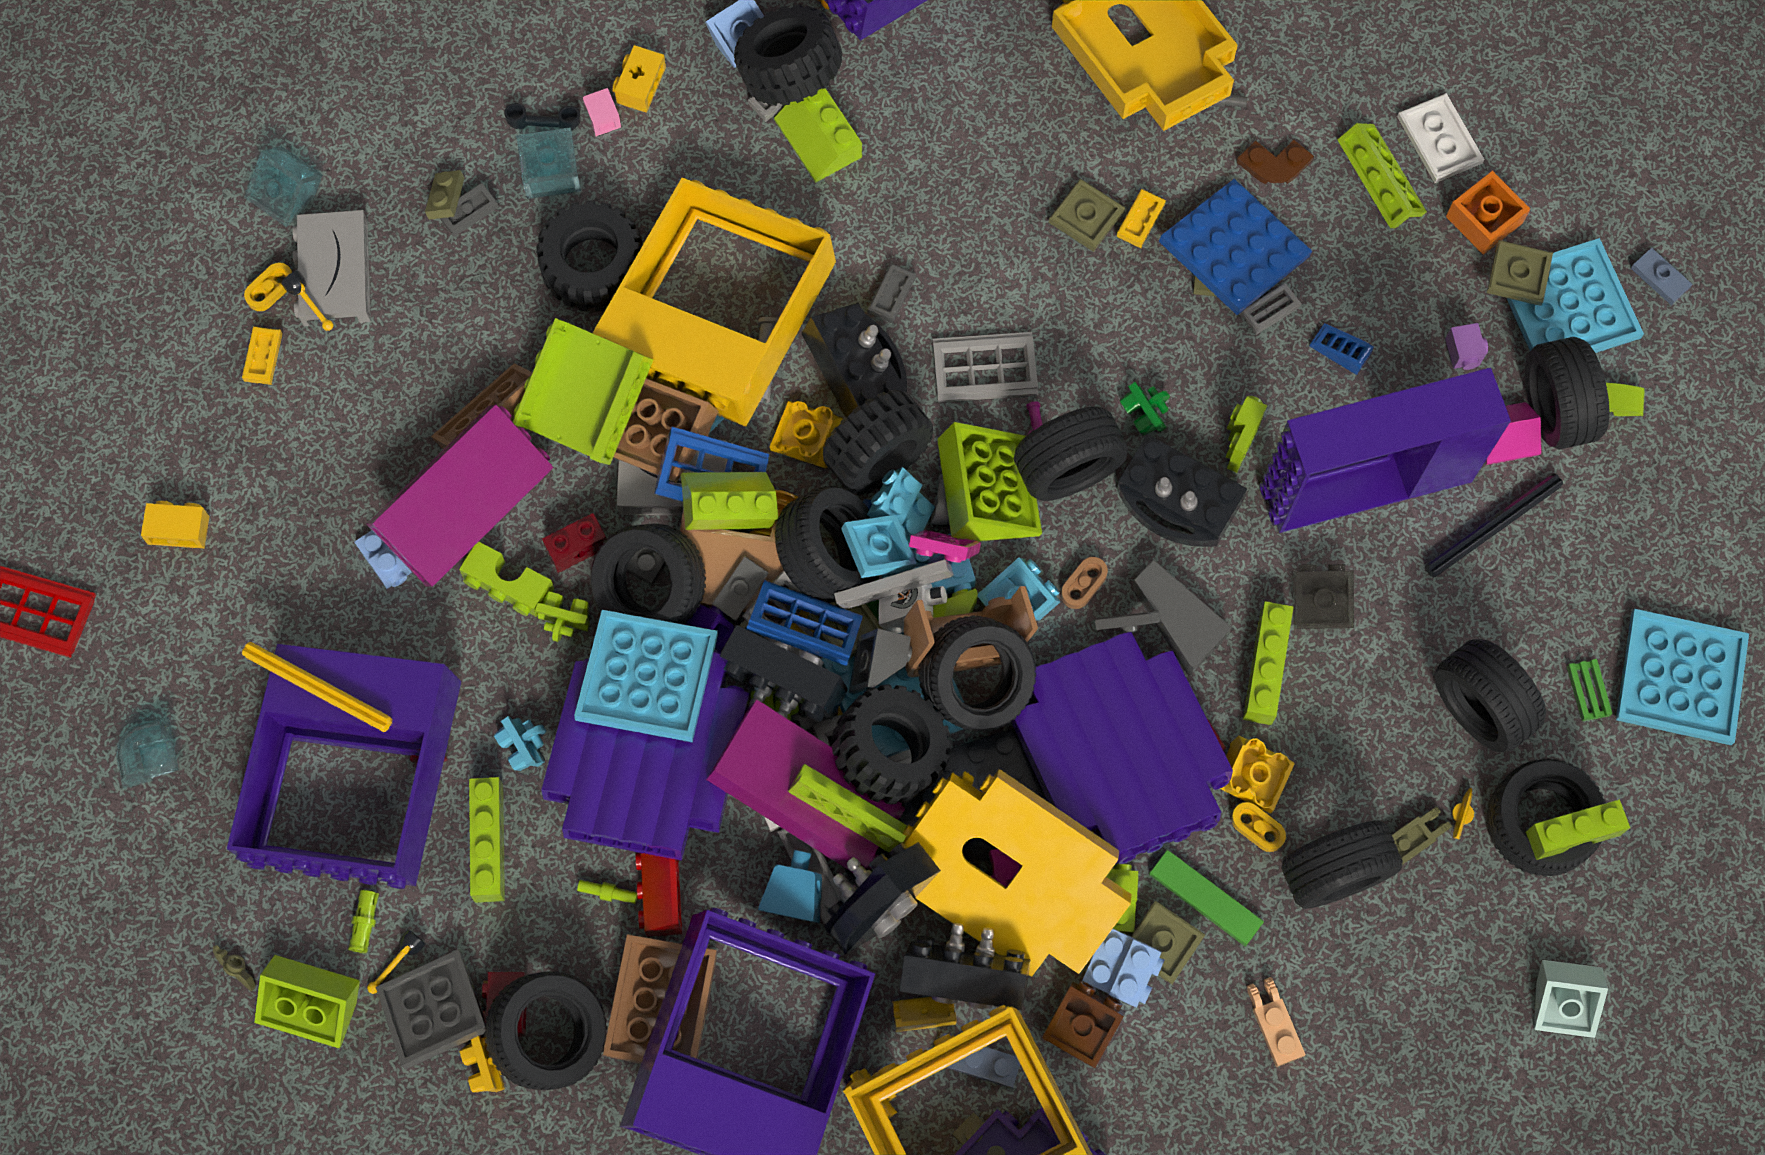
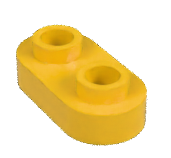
(267, 286)
(1260, 825)

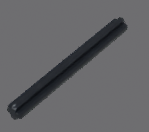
(1494, 525)

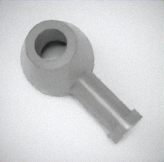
(940, 513)

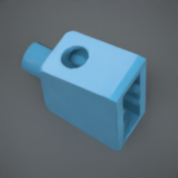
(794, 890)

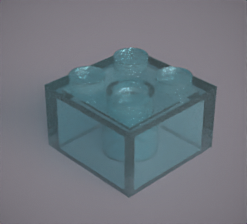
(548, 163)

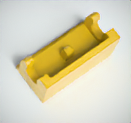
(922, 1014)

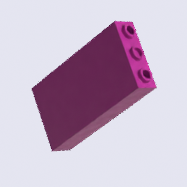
(461, 495)
(761, 768)

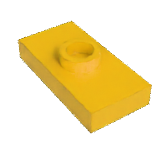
(1141, 218)
(262, 355)

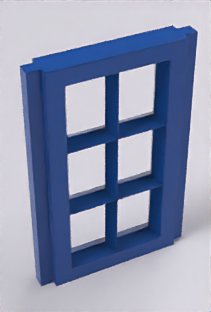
(703, 445)
(799, 640)

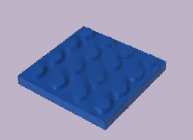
(1235, 246)

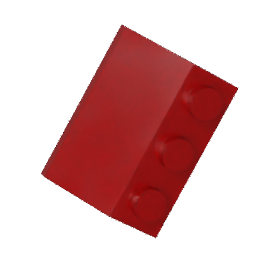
(660, 895)

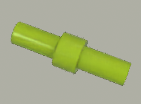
(607, 891)

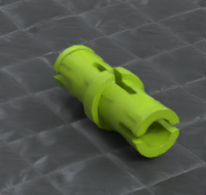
(363, 921)

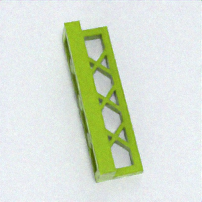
(1381, 174)
(847, 808)

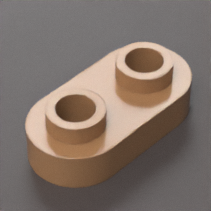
(1083, 584)

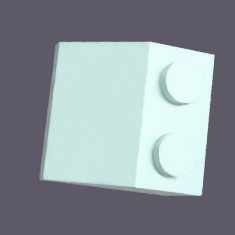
(1569, 998)

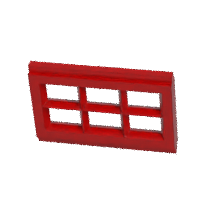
(52, 589)

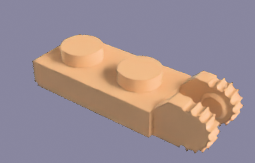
(1276, 1025)

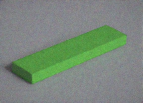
(1206, 898)

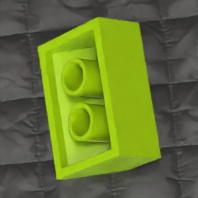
(819, 134)
(728, 500)
(306, 1001)

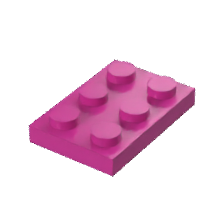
(954, 549)

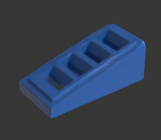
(1345, 360)

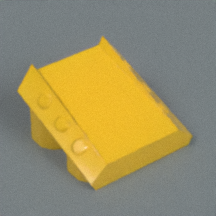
(804, 432)
(1257, 773)

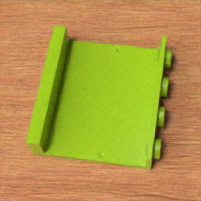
(582, 391)

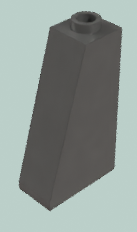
(1186, 621)

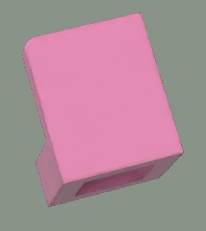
(602, 112)

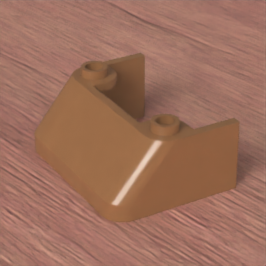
(921, 627)

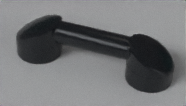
(517, 118)

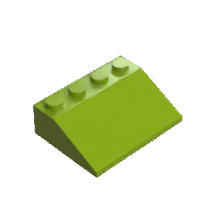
(984, 485)

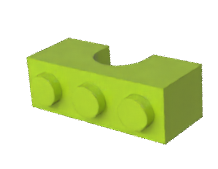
(483, 569)
(1573, 829)

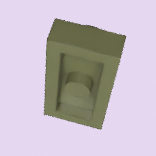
(444, 194)

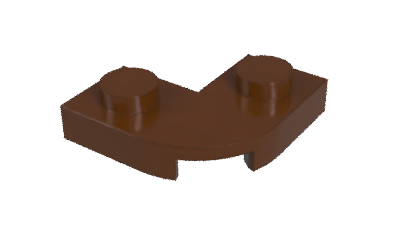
(1273, 169)

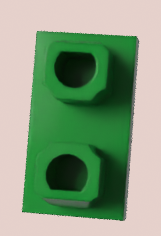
(1151, 420)

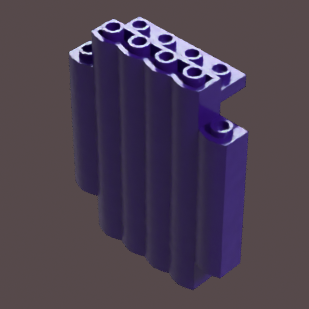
(1124, 746)
(639, 786)

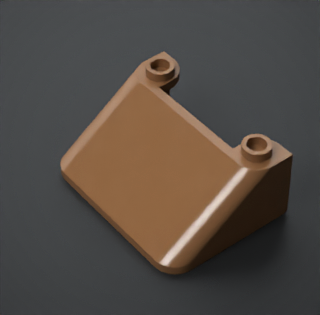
(723, 553)

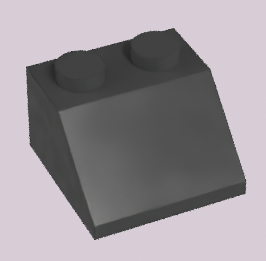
(878, 657)

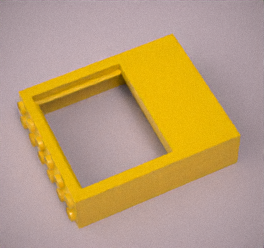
(691, 351)
(948, 1049)

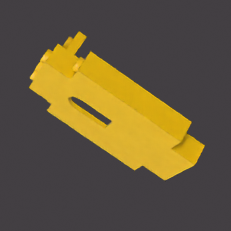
(1168, 73)
(1058, 897)

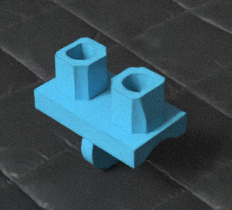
(525, 738)

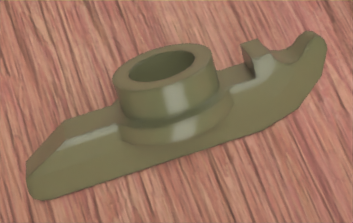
(234, 966)

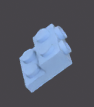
(382, 560)
(1124, 968)

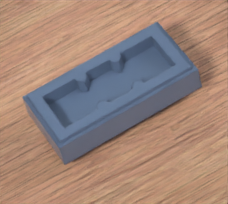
(1661, 276)

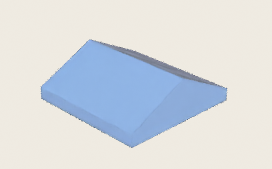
(730, 24)

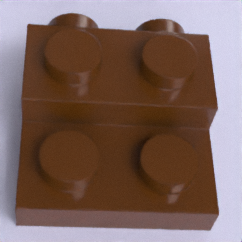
(1084, 1023)

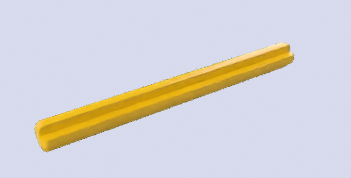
(317, 686)

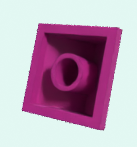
(1521, 436)

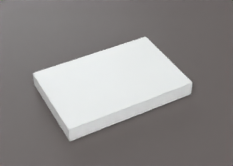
(1440, 138)

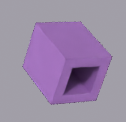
(1466, 346)

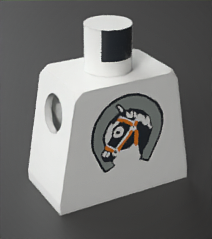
(896, 607)

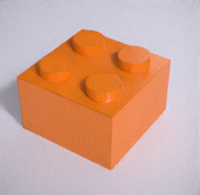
(1487, 212)

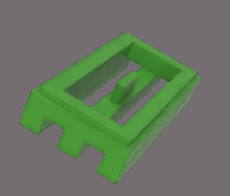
(1600, 688)

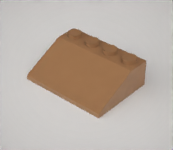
(650, 423)
(640, 993)

